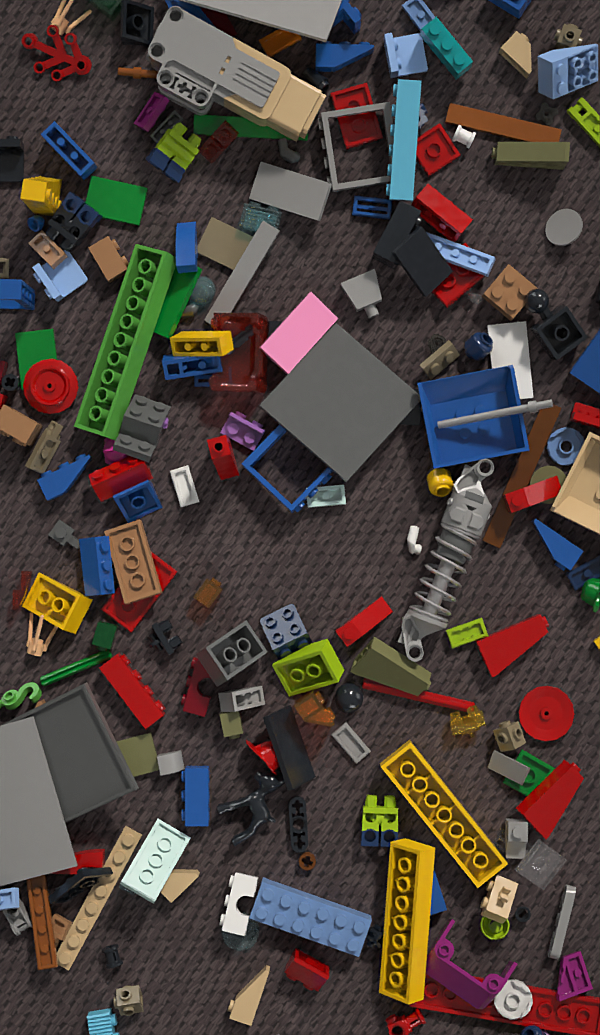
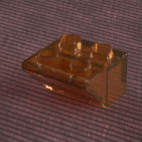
(312, 709)

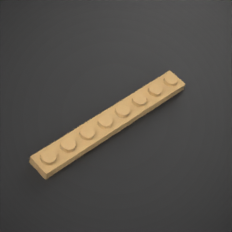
(97, 898)

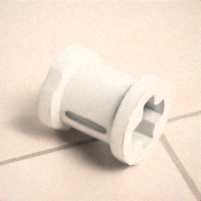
(464, 136)

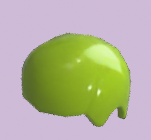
(495, 930)

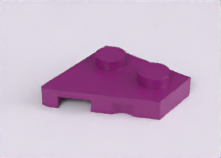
(572, 976)

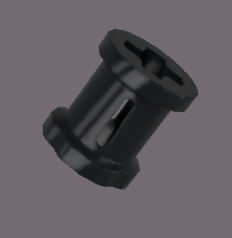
(5, 382)
(112, 956)

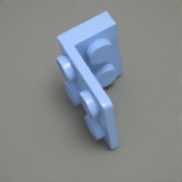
(405, 55)

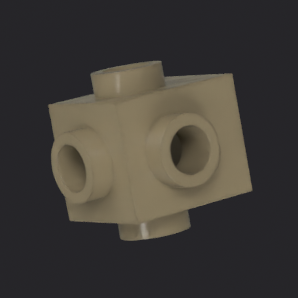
(568, 31)
(509, 736)
(129, 1000)

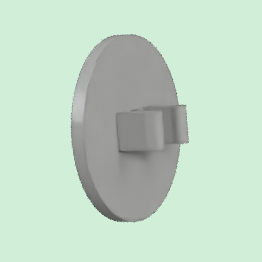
(564, 227)

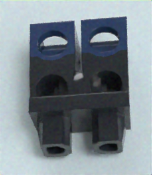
(73, 221)

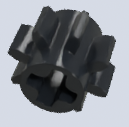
(375, 937)

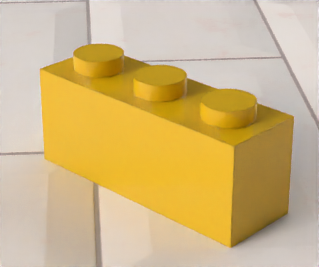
(201, 343)

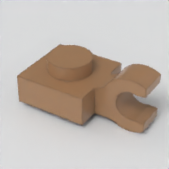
(61, 927)

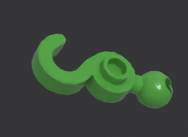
(14, 698)

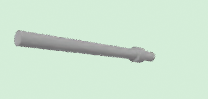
(532, 407)

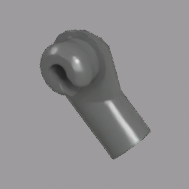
(286, 153)
(190, 311)

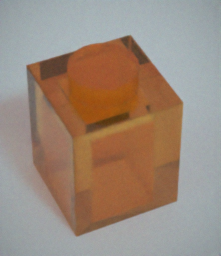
(208, 592)

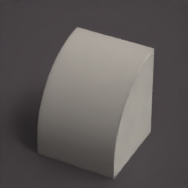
(170, 762)

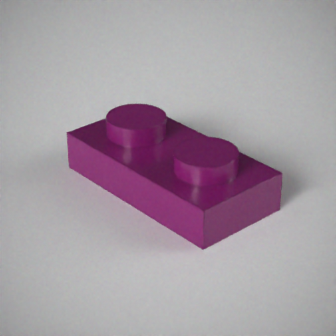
(151, 111)

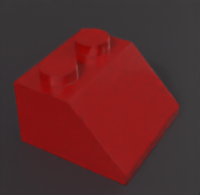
(307, 970)

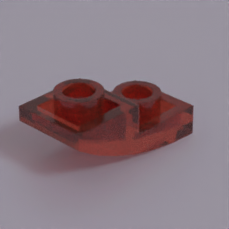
(218, 142)

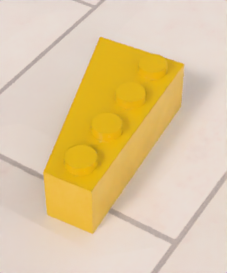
(41, 194)

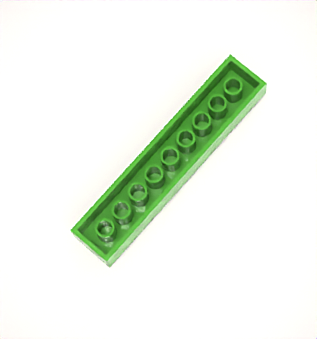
(126, 341)

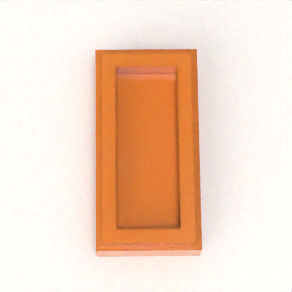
(278, 41)

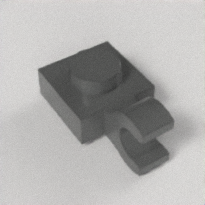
(64, 533)

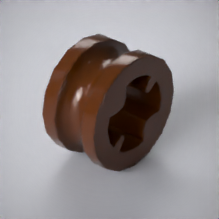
(312, 858)

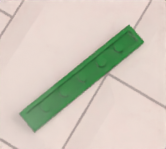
(209, 124)

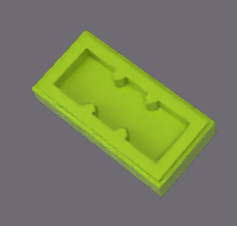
(466, 632)

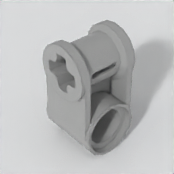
(18, 919)

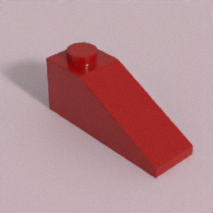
(532, 494)
(364, 621)

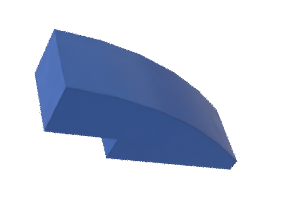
(186, 247)

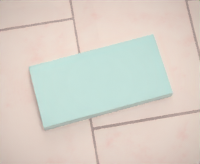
(155, 861)

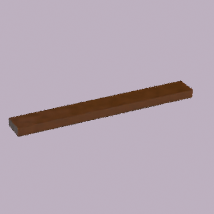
(522, 473)

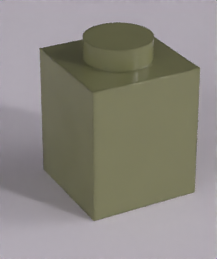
(231, 724)

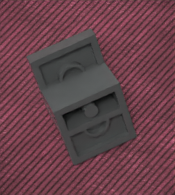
(141, 428)

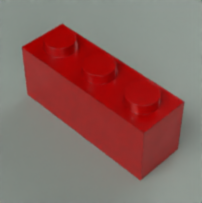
(441, 213)
(119, 477)

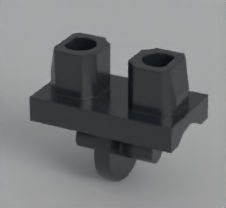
(169, 644)

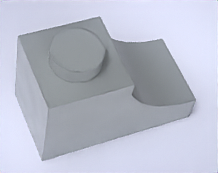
(241, 699)
(516, 838)

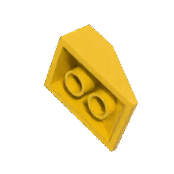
(57, 603)

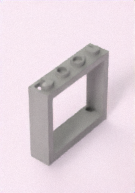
(327, 144)

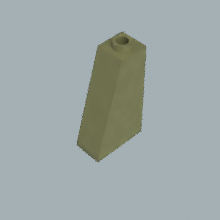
(532, 154)
(390, 668)

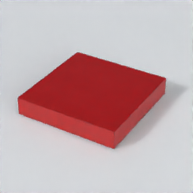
(435, 150)

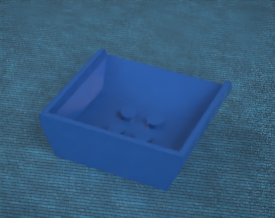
(467, 396)

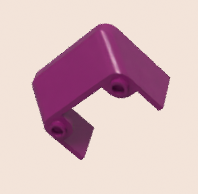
(459, 981)

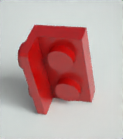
(586, 415)

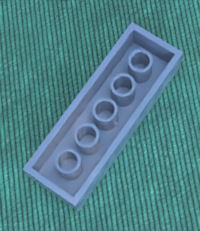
(310, 917)

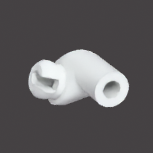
(412, 538)

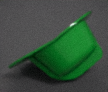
(591, 593)

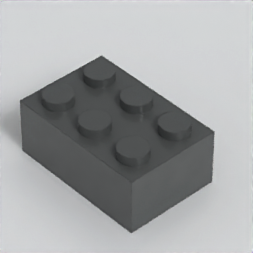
(231, 653)

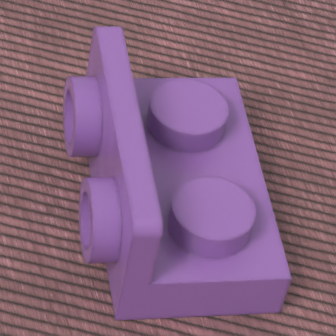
(242, 430)

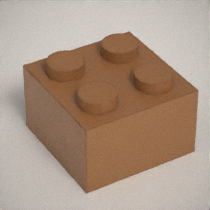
(508, 292)
(18, 426)

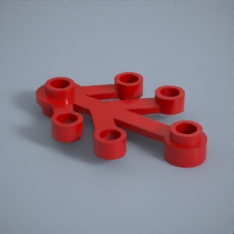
(59, 55)

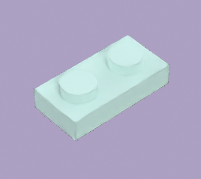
(327, 496)

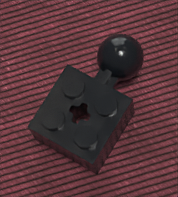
(545, 329)

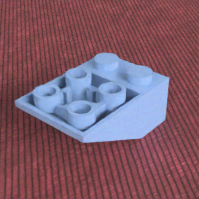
(567, 70)

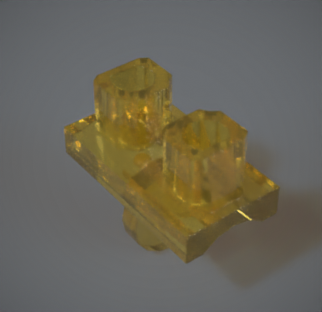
(468, 723)

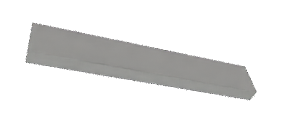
(244, 270)

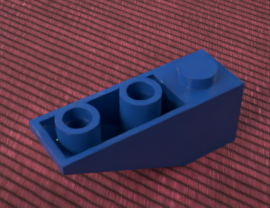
(337, 56)
(60, 481)

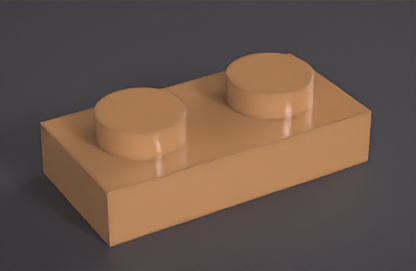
(48, 249)

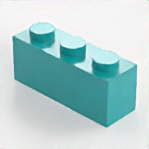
(446, 48)

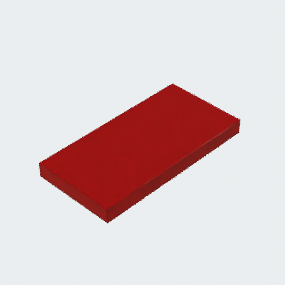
(132, 614)

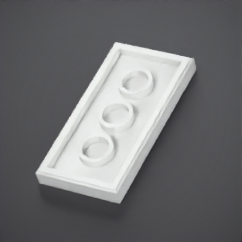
(512, 348)

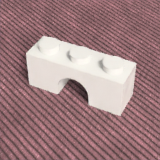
(234, 920)

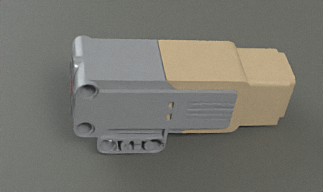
(217, 68)

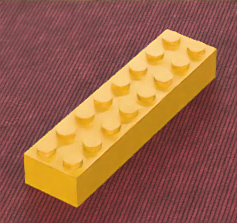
(443, 813)
(407, 920)

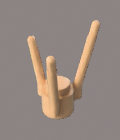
(61, 22)
(36, 645)

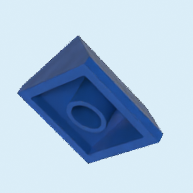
(138, 501)

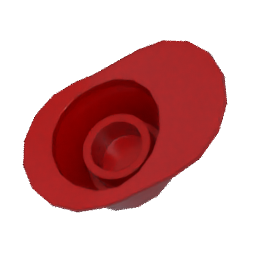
(266, 753)

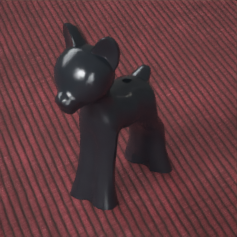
(255, 801)

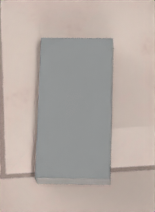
(351, 742)

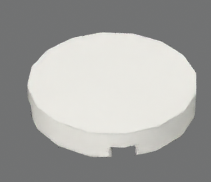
(514, 1000)

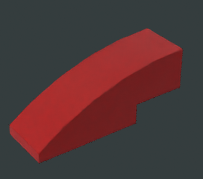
(86, 858)

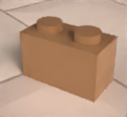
(108, 258)

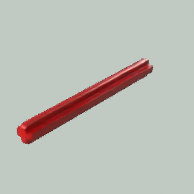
(426, 697)

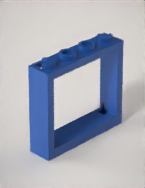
(16, 295)
(260, 451)

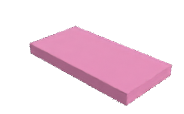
(298, 333)

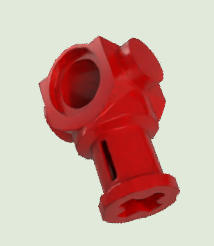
(406, 1023)

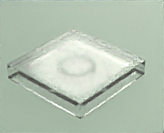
(541, 864)

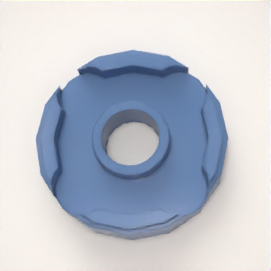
(554, 445)

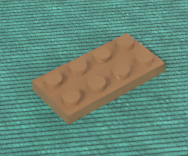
(133, 562)

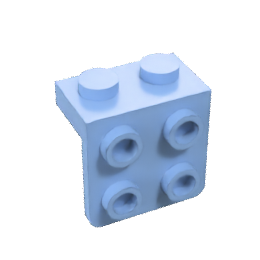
(62, 279)

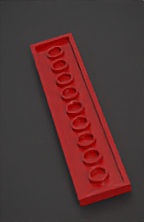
(573, 1015)

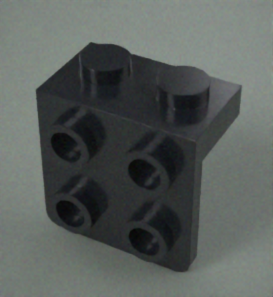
(11, 159)

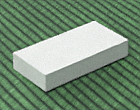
(184, 486)

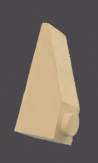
(247, 1000)

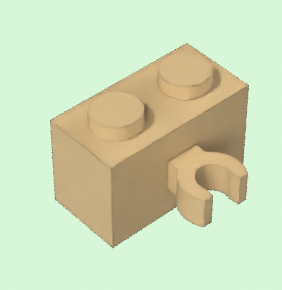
(498, 899)

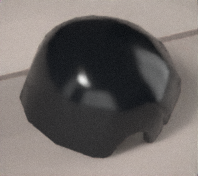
(348, 698)

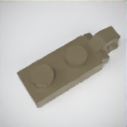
(45, 448)

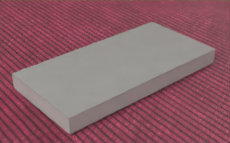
(290, 191)

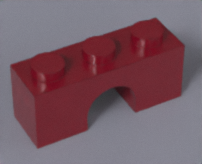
(195, 701)

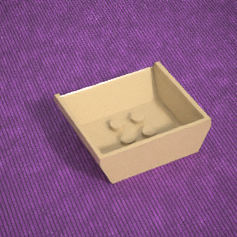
(580, 492)

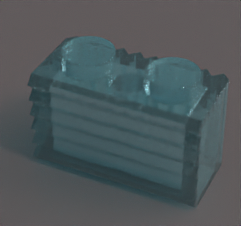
(254, 215)

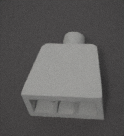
(363, 292)

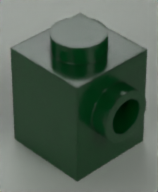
(105, 635)

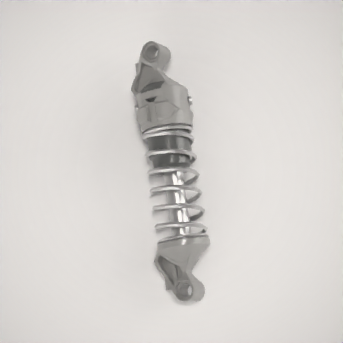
(462, 525)

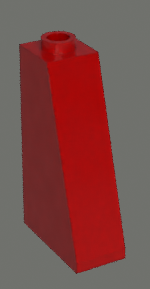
(224, 459)
(509, 643)
(550, 798)

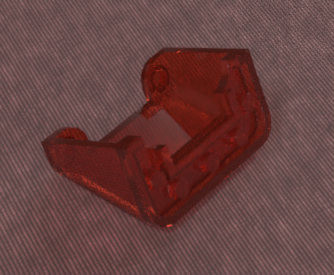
(247, 366)

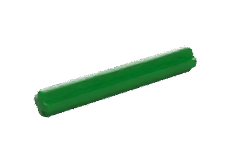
(75, 667)

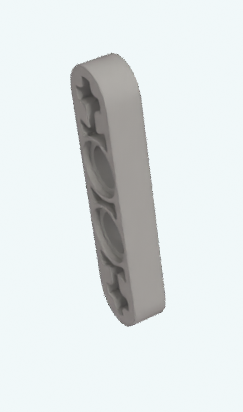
(562, 922)

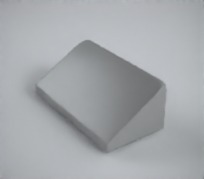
(508, 767)

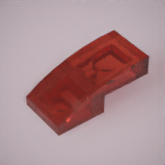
(20, 595)

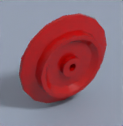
(63, 388)
(559, 715)

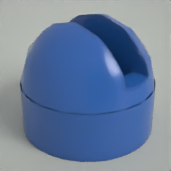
(36, 223)

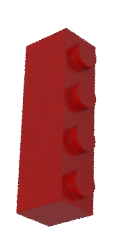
(132, 690)

